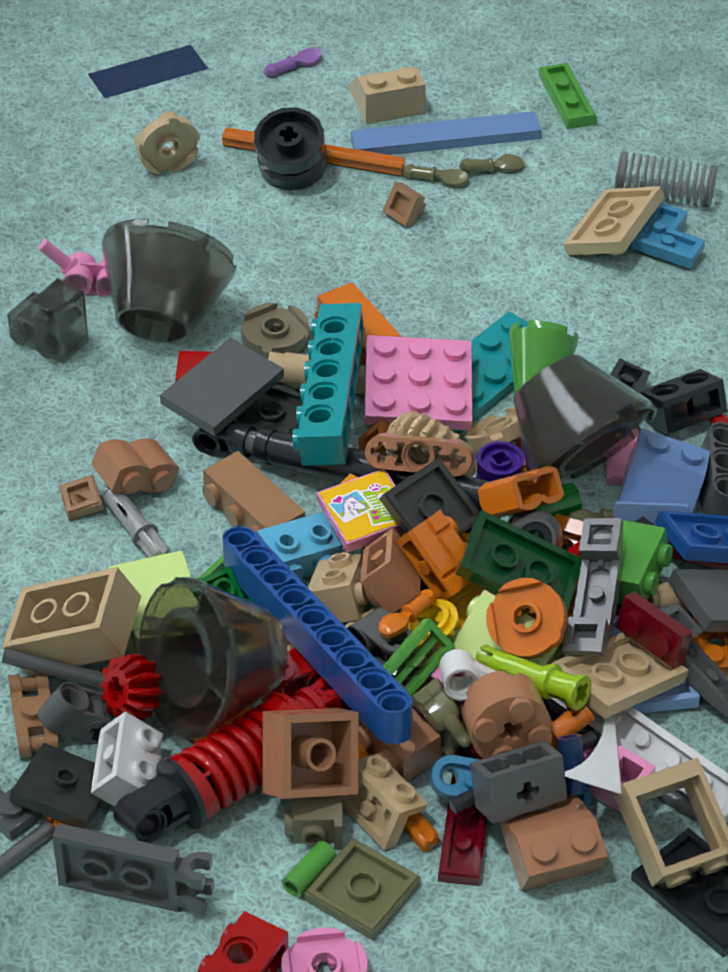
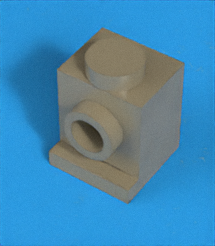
(315, 820)

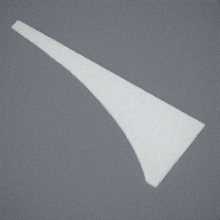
(602, 766)

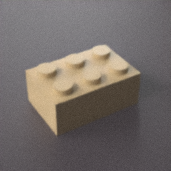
(75, 618)

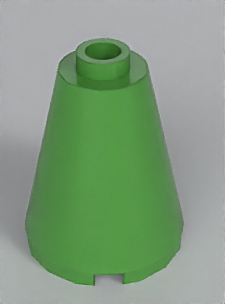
(537, 348)

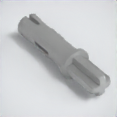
(143, 533)

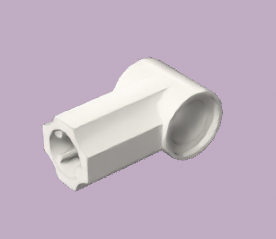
(456, 662)

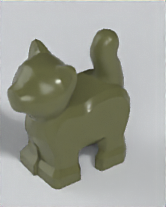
(443, 715)

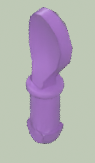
(306, 57)

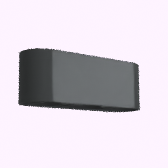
(715, 484)

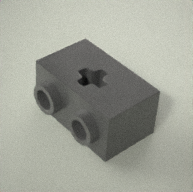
(518, 782)

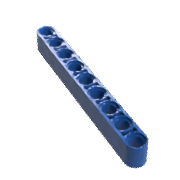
(320, 636)

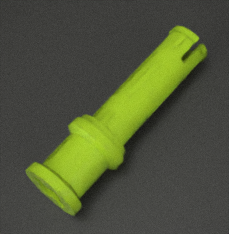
(549, 679)

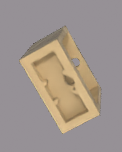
(694, 781)

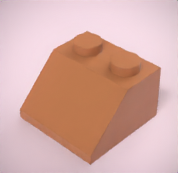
(554, 844)

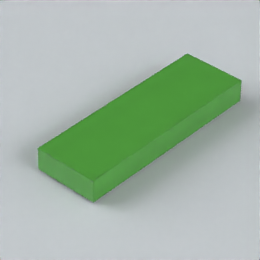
(567, 96)

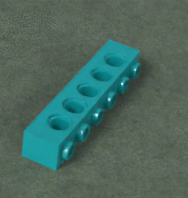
(330, 385)

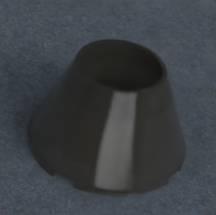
(163, 277)
(577, 416)
(211, 653)

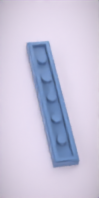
(448, 134)

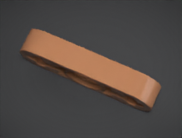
(393, 443)

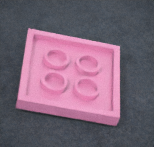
(418, 377)

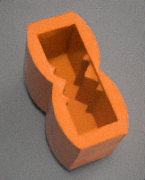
(521, 492)

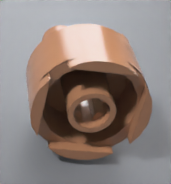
(505, 713)

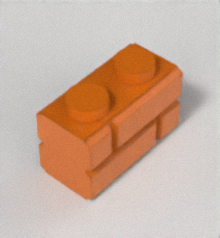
(435, 554)

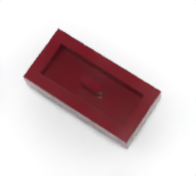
(654, 630)

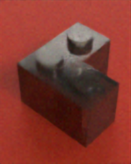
(51, 321)

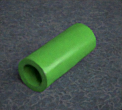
(308, 869)

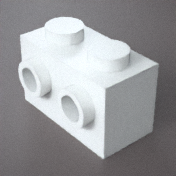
(125, 758)

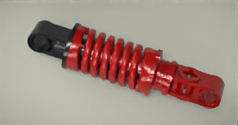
(213, 771)

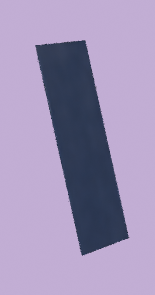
(147, 71)

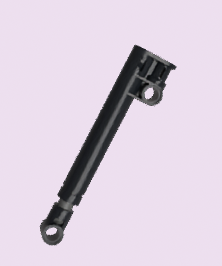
(276, 448)

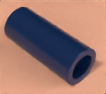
(573, 755)

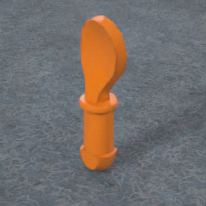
(396, 623)

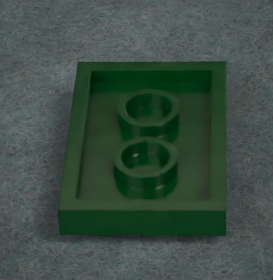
(503, 552)

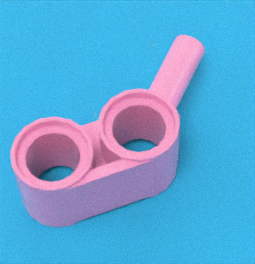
(79, 269)

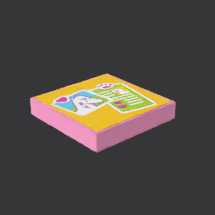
(356, 509)

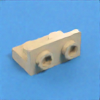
(382, 801)

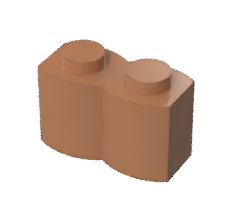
(135, 466)

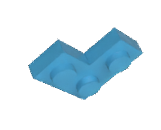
(663, 238)

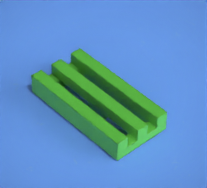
(407, 648)

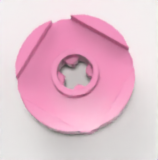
(325, 946)

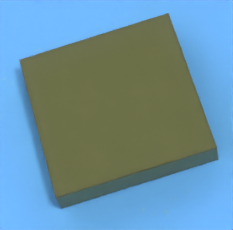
(362, 889)

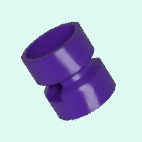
(499, 461)

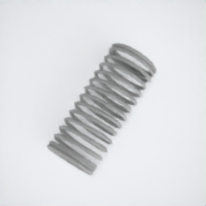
(709, 190)

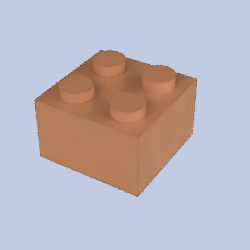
(310, 753)

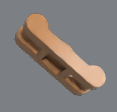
(26, 713)

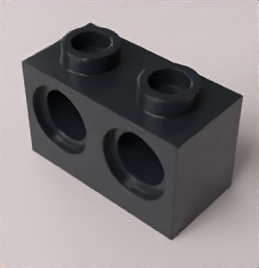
(686, 400)

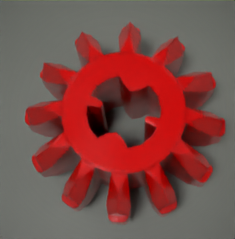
(131, 686)

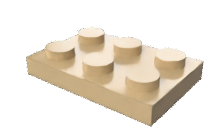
(614, 221)
(623, 675)

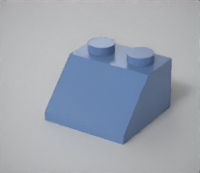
(664, 470)

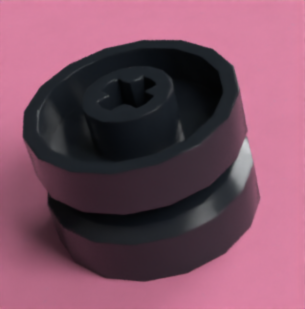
(290, 148)

